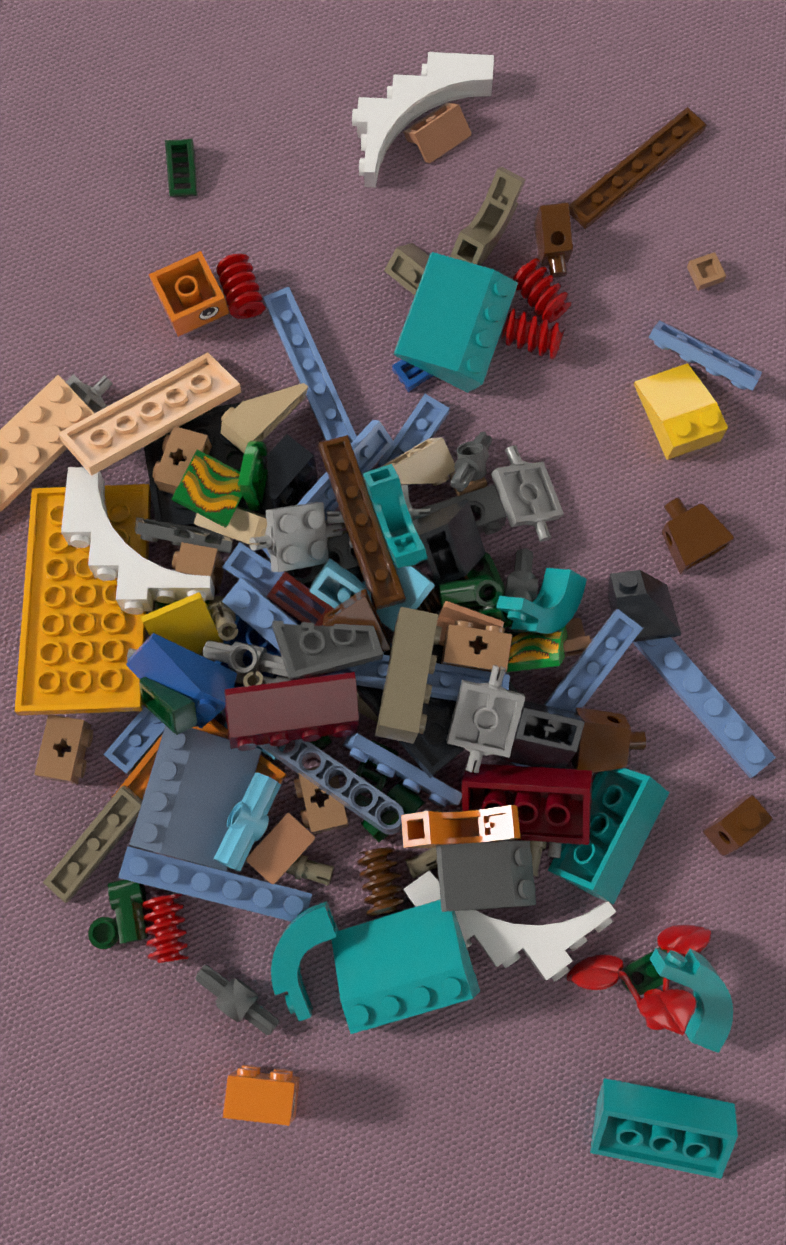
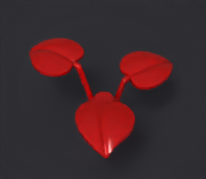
(661, 1009)

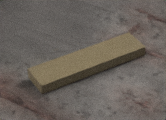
(94, 844)

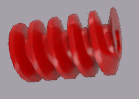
(240, 286)
(539, 292)
(533, 334)
(165, 928)

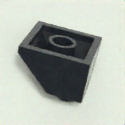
(645, 602)

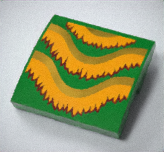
(209, 489)
(536, 650)

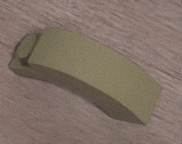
(486, 229)

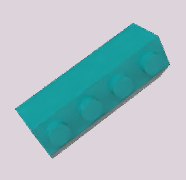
(621, 820)
(664, 1128)

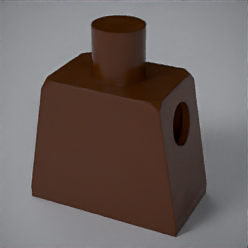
(554, 237)
(693, 534)
(358, 611)
(605, 741)
(739, 824)

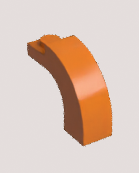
(442, 828)

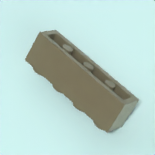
(407, 675)

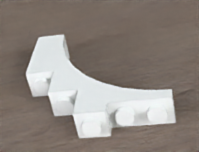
(442, 80)
(138, 580)
(502, 940)

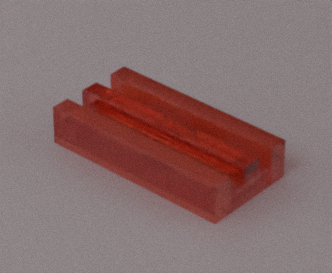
(279, 587)

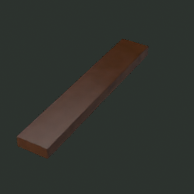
(636, 168)
(361, 523)

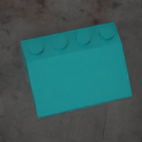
(456, 320)
(402, 966)

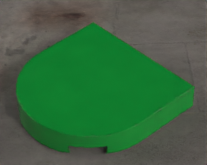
(253, 475)

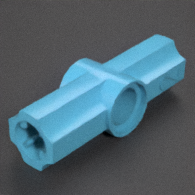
(247, 821)

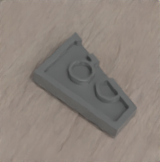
(176, 533)
(325, 649)

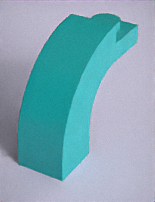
(393, 516)
(552, 608)
(303, 933)
(714, 1005)

